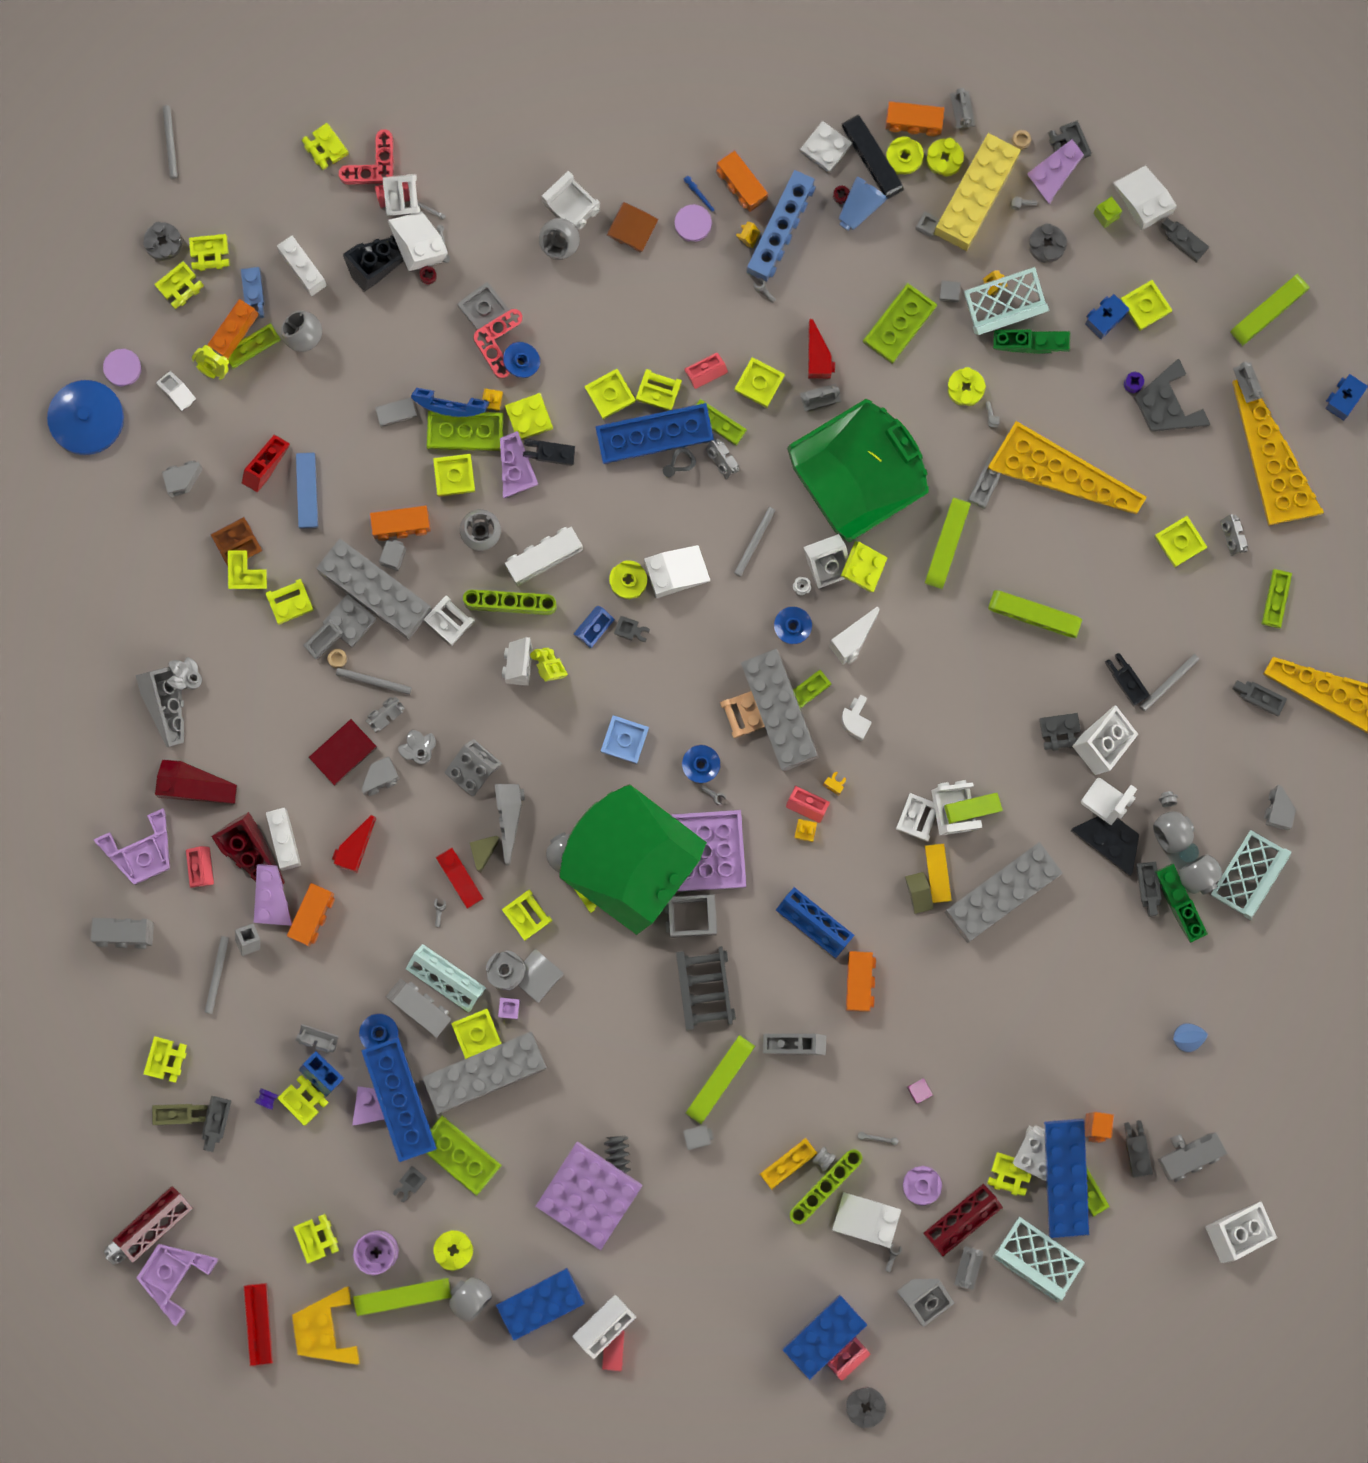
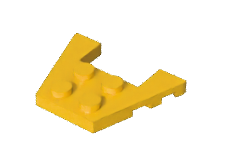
(316, 1332)

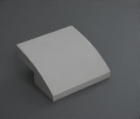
(539, 976)

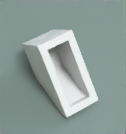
(176, 390)

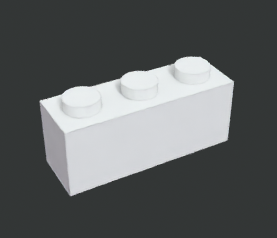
(301, 265)
(283, 839)
(604, 1326)

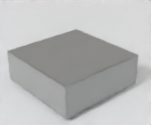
(927, 224)
(950, 291)

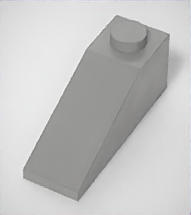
(794, 1044)

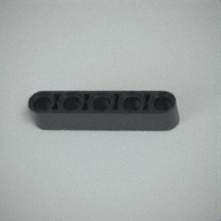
(872, 156)

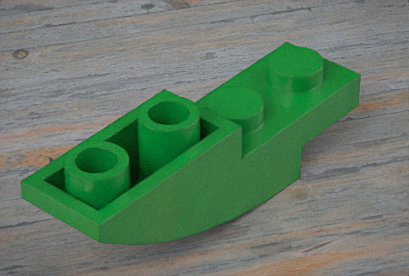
(1032, 342)
(1180, 903)

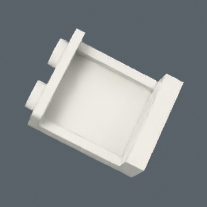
(570, 201)
(948, 794)

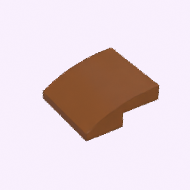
(632, 227)
(236, 537)

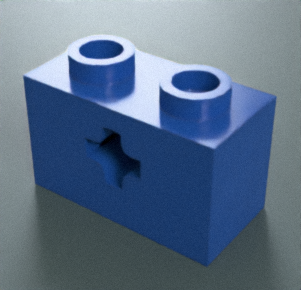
(1102, 325)
(1353, 388)
(321, 1073)

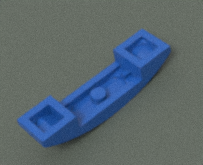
(450, 408)

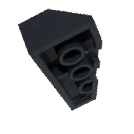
(372, 261)

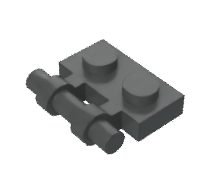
(1069, 132)
(1060, 725)

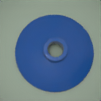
(525, 353)
(795, 616)
(703, 754)
(374, 1023)

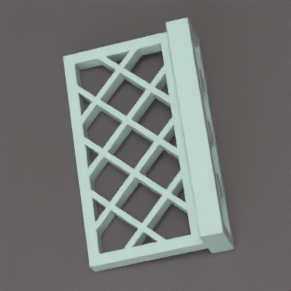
(1013, 315)
(1266, 882)
(1028, 1273)

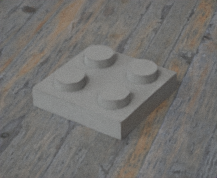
(482, 306)
(351, 619)

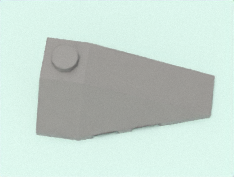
(163, 704)
(509, 806)

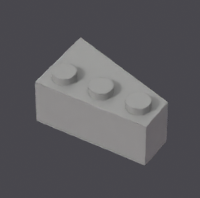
(419, 1007)

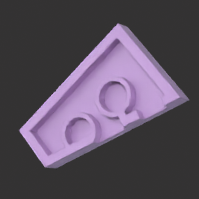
(1055, 169)
(516, 469)
(270, 897)
(366, 1107)

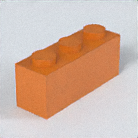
(914, 118)
(741, 181)
(233, 329)
(400, 523)
(311, 915)
(860, 981)
(1098, 1126)

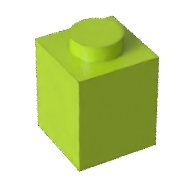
(1107, 212)

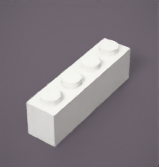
(544, 555)

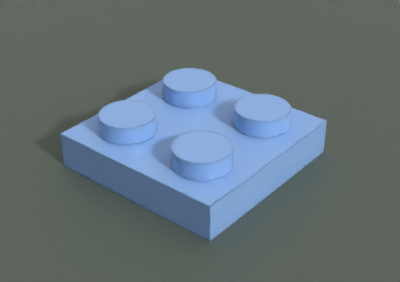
(624, 739)

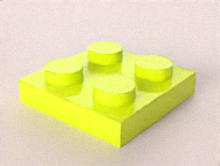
(1146, 305)
(759, 382)
(610, 394)
(529, 416)
(454, 475)
(1180, 541)
(864, 566)
(476, 1033)

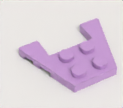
(142, 858)
(164, 1273)

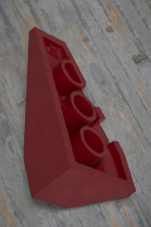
(187, 782)
(244, 845)

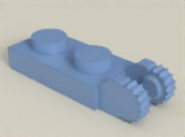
(253, 288)

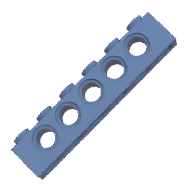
(798, 183)

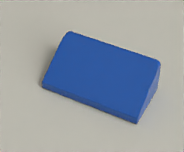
(594, 626)

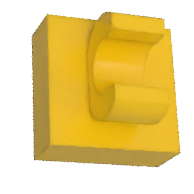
(749, 234)
(991, 277)
(494, 398)
(833, 785)
(805, 830)

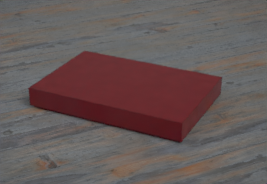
(342, 752)

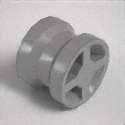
(823, 1158)

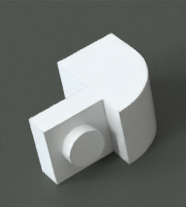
(854, 723)

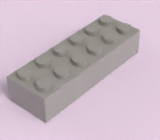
(374, 589)
(779, 710)
(1003, 892)
(484, 1073)

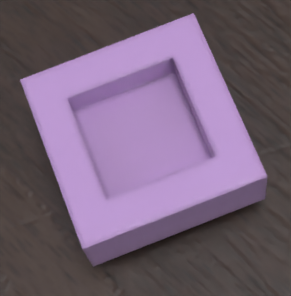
(509, 1008)

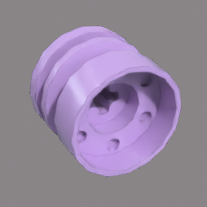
(367, 1260)

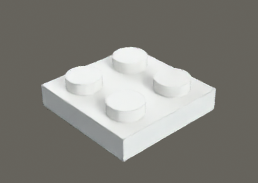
(825, 146)

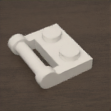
(394, 195)
(444, 624)
(912, 814)

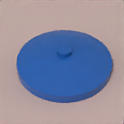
(85, 417)

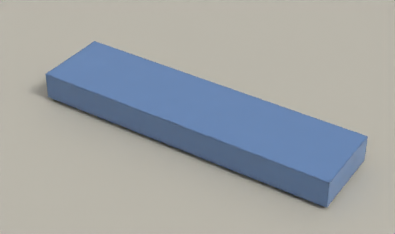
(307, 490)

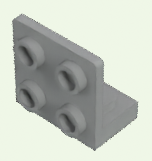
(472, 767)

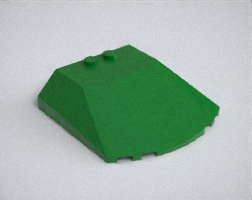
(851, 483)
(629, 857)

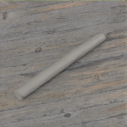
(170, 141)
(754, 542)
(374, 681)
(1169, 682)
(216, 974)

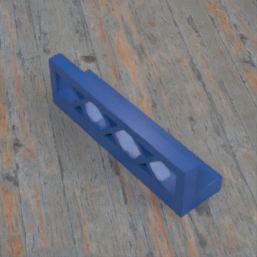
(813, 925)

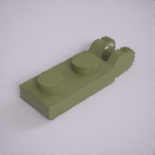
(176, 1114)

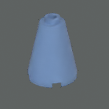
(860, 204)

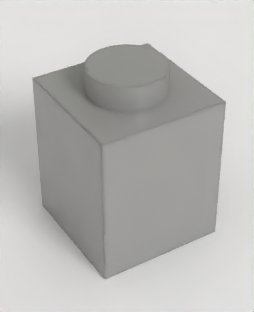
(392, 554)
(247, 939)
(698, 1137)

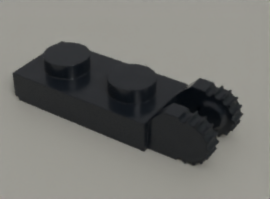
(550, 452)
(1128, 680)

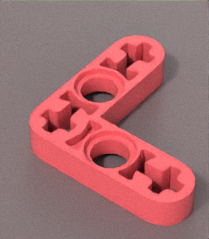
(375, 170)
(492, 335)

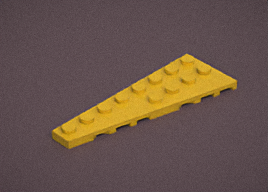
(1044, 463)
(1277, 472)
(1336, 694)

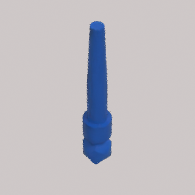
(692, 185)

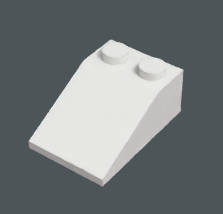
(1145, 197)
(418, 241)
(676, 570)
(849, 642)
(518, 662)
(1105, 741)
(866, 1220)
(1241, 1232)

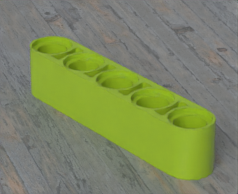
(1269, 309)
(947, 543)
(501, 597)
(1035, 614)
(720, 1079)
(832, 1179)
(402, 1297)

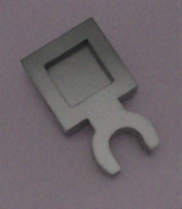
(628, 629)
(411, 1182)

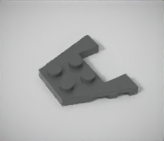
(1161, 406)

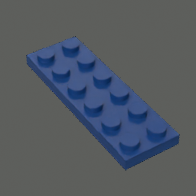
(654, 433)
(399, 1099)
(1066, 1178)

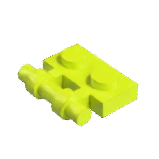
(330, 144)
(209, 246)
(175, 281)
(548, 665)
(159, 1058)
(298, 1104)
(1004, 1166)
(309, 1239)

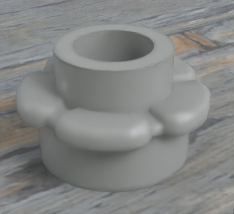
(1168, 799)

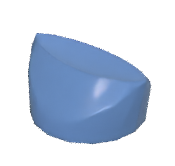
(1189, 1037)

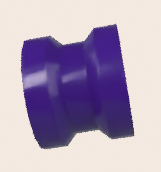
(1133, 386)
(266, 1098)

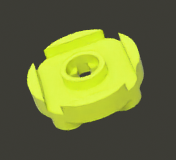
(910, 147)
(944, 167)
(210, 362)
(966, 397)
(621, 571)
(459, 1259)

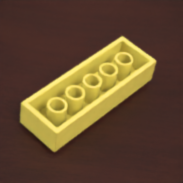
(977, 192)

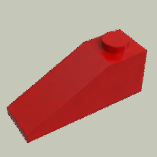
(819, 357)
(264, 463)
(353, 848)
(459, 878)

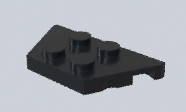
(1114, 841)

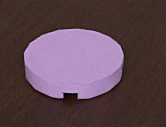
(693, 223)
(122, 367)
(922, 1185)

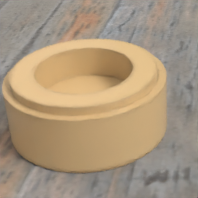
(1021, 139)
(337, 658)

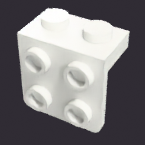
(1108, 801)
(1032, 1153)

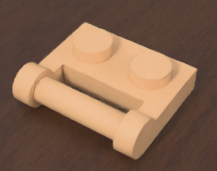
(748, 711)

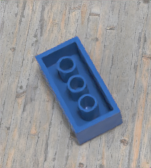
(540, 1304)
(824, 1337)

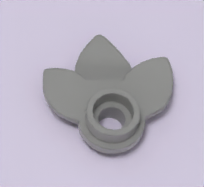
(181, 674)
(415, 745)

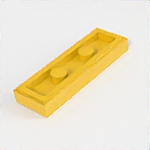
(938, 873)
(788, 1163)

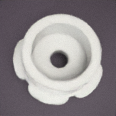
(801, 580)

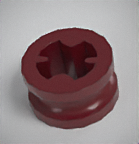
(836, 196)
(426, 280)

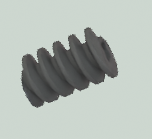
(617, 1152)

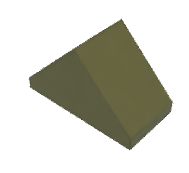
(483, 850)
(919, 892)

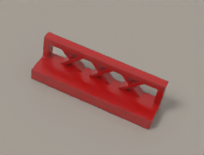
(258, 1324)

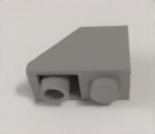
(181, 479)
(380, 775)
(1281, 809)

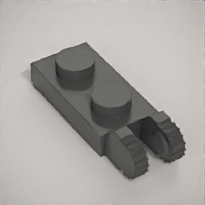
(1138, 1151)

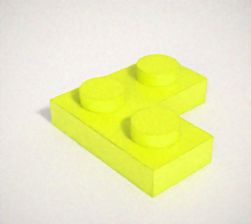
(240, 576)

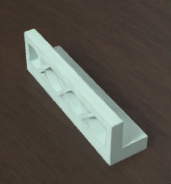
(447, 975)

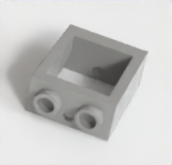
(670, 927)

